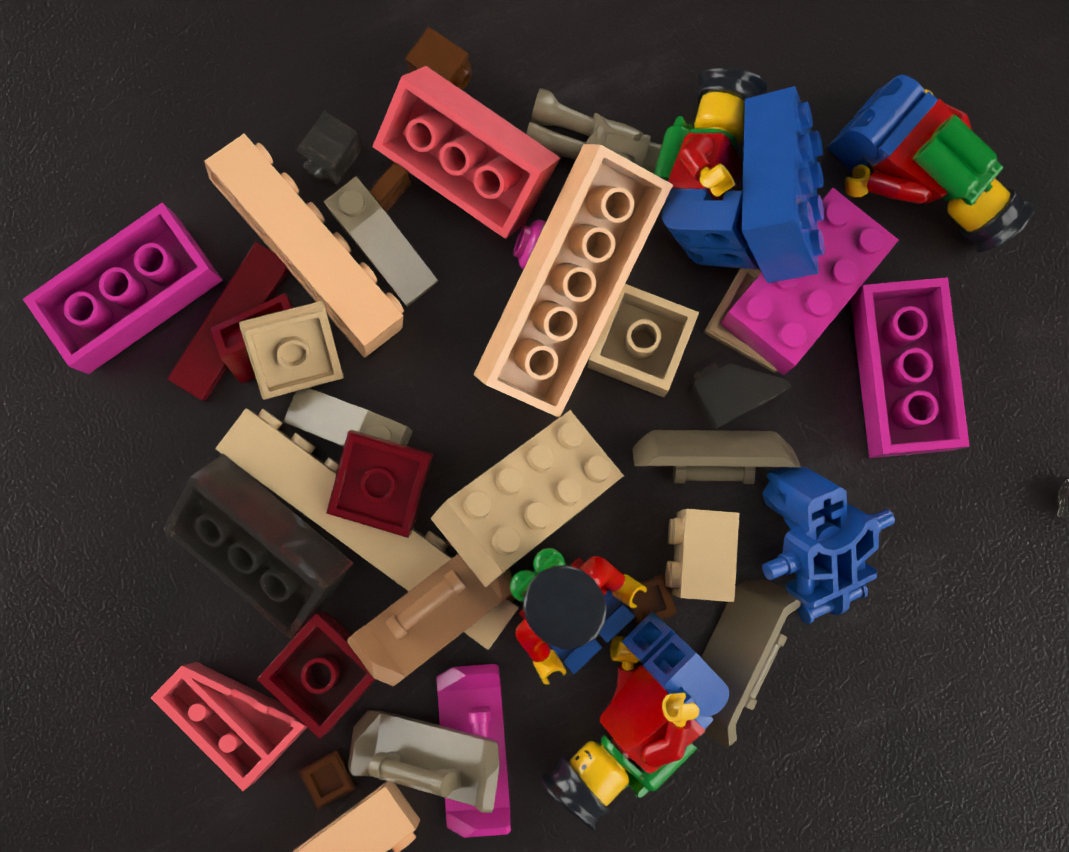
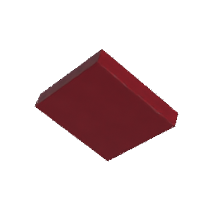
(379, 483)

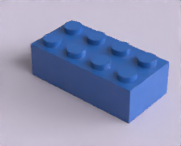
(782, 186)

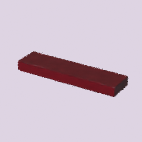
(250, 286)

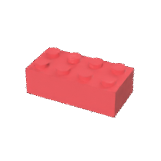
(465, 151)

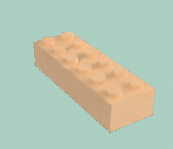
(572, 279)

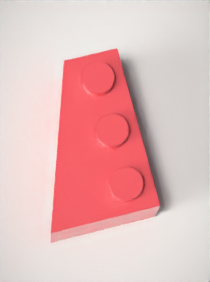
(229, 721)

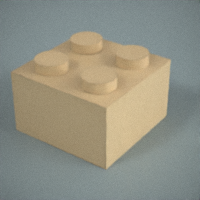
(643, 340)
(703, 555)

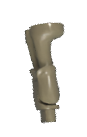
(611, 134)

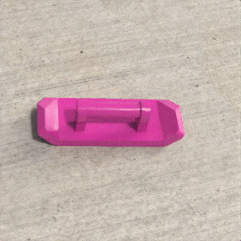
(473, 704)

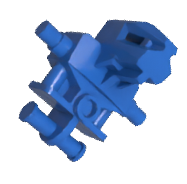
(824, 542)

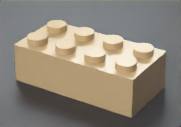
(526, 497)

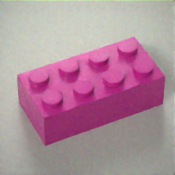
(122, 289)
(790, 315)
(909, 368)

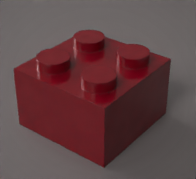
(318, 674)

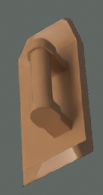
(426, 620)

